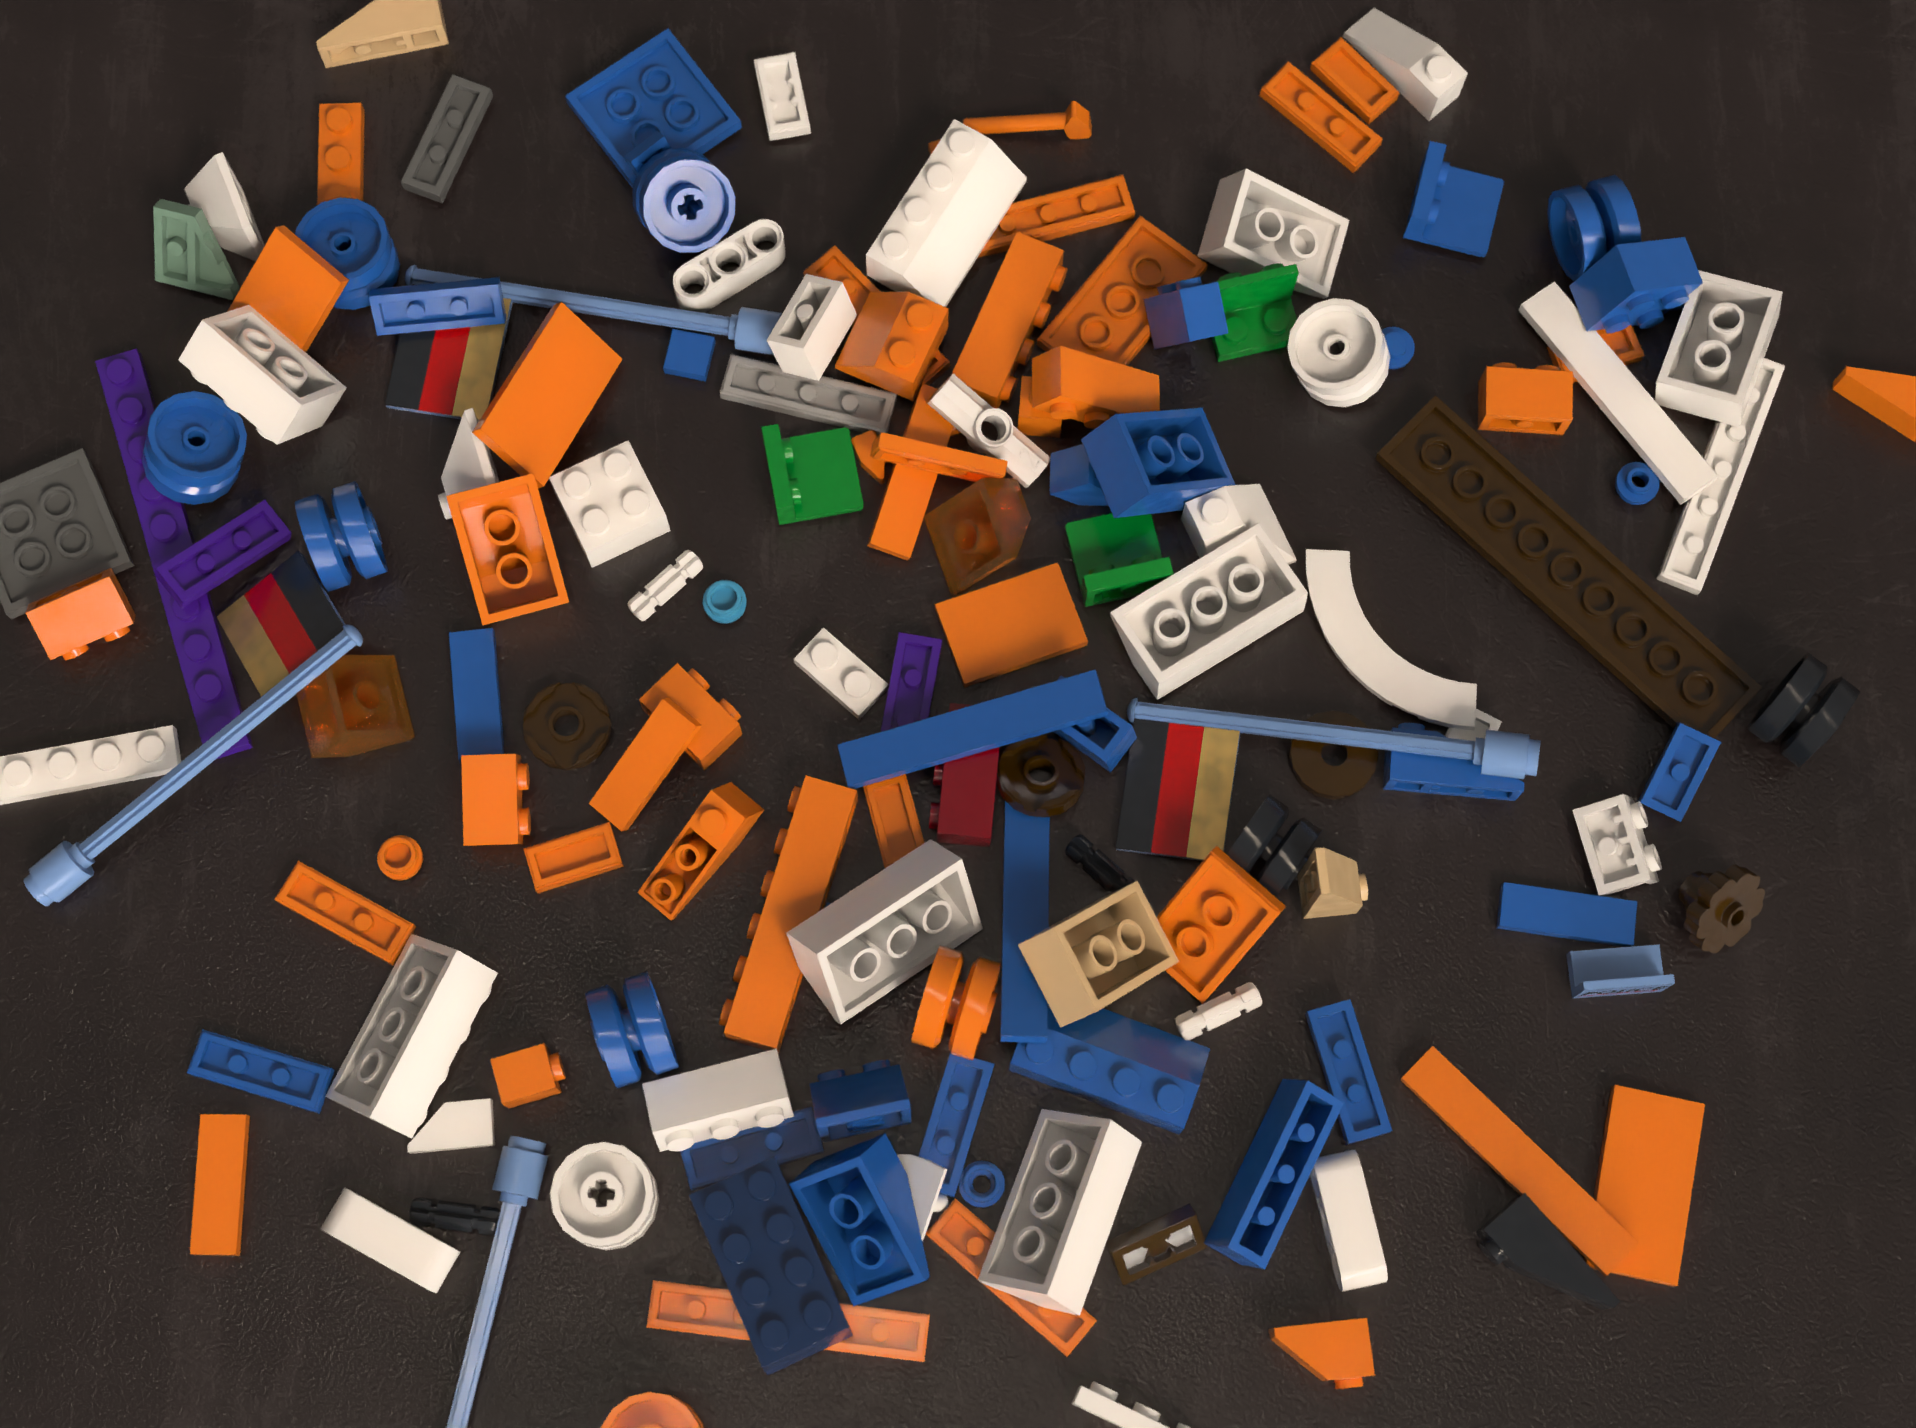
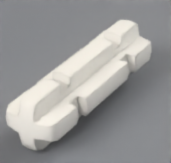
(665, 585)
(1218, 1011)

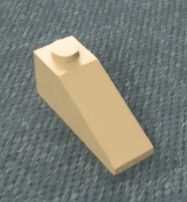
(383, 31)
(1330, 885)

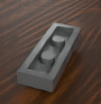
(447, 138)

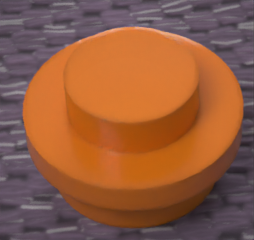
(400, 857)

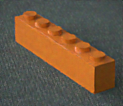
(793, 893)

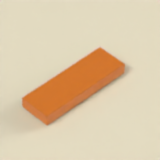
(1320, 117)
(936, 458)
(645, 764)
(345, 913)
(219, 1184)

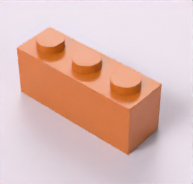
(1090, 387)

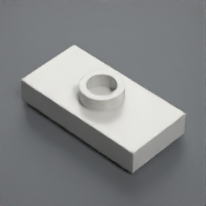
(782, 96)

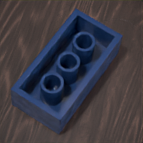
(770, 1266)

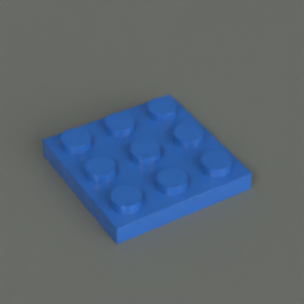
(653, 92)

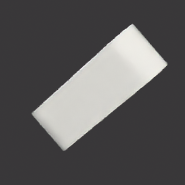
(738, 249)
(1348, 1221)
(390, 1240)

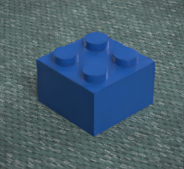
(1636, 285)

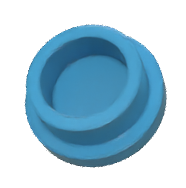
(724, 601)

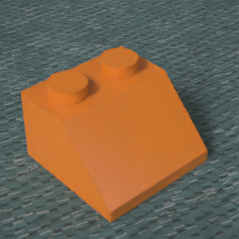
(894, 341)

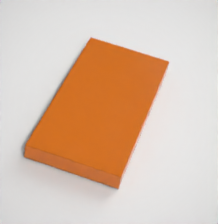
(1109, 309)
(547, 395)
(1649, 1177)

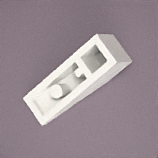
(1408, 61)

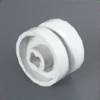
(1336, 328)
(578, 1188)

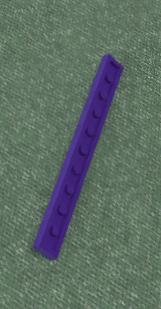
(166, 535)

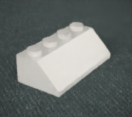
(945, 216)
(1208, 611)
(886, 929)
(412, 1035)
(1061, 1210)

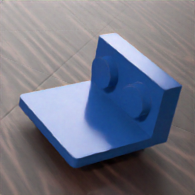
(1452, 205)

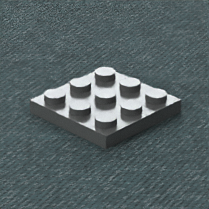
(55, 531)

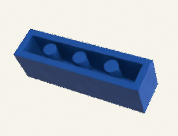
(1274, 1173)

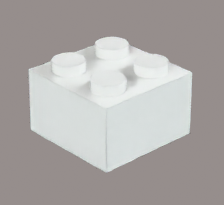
(610, 503)

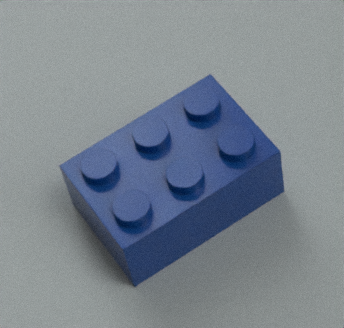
(1156, 460)

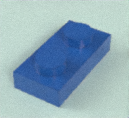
(1679, 771)

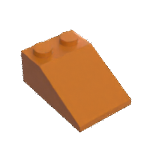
(507, 549)

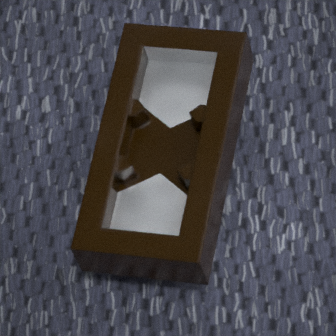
(1156, 1244)

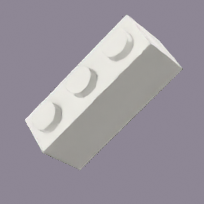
(718, 1101)

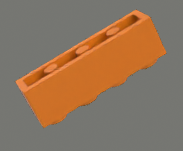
(1009, 318)

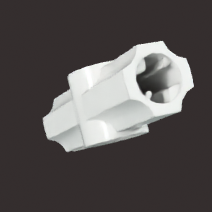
(966, 413)

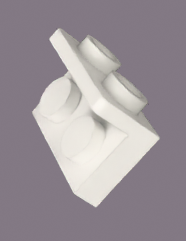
(1617, 844)

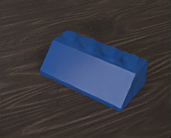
(1118, 1066)

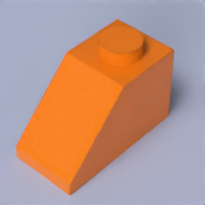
(1330, 1349)

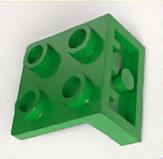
(1256, 311)
(812, 474)
(1116, 557)

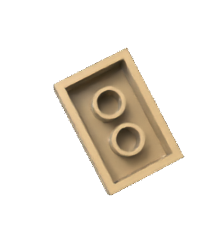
(1098, 954)

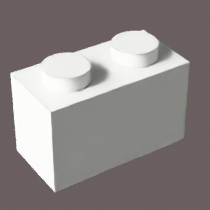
(812, 327)

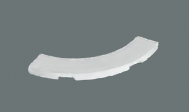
(1372, 660)

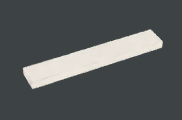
(1618, 393)
(1708, 511)

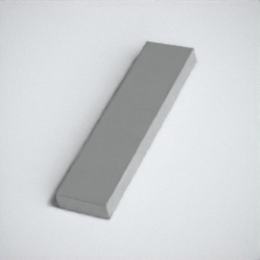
(822, 401)

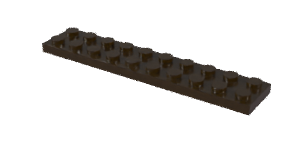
(1566, 571)

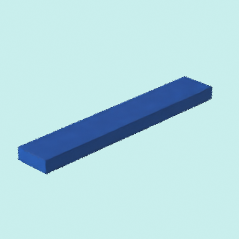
(972, 729)
(1024, 915)

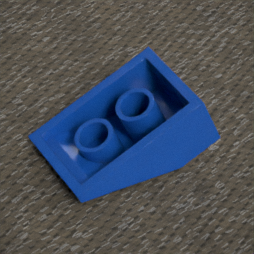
(860, 1101)
(864, 1218)

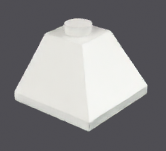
(225, 208)
(468, 462)
(1228, 513)

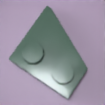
(189, 252)

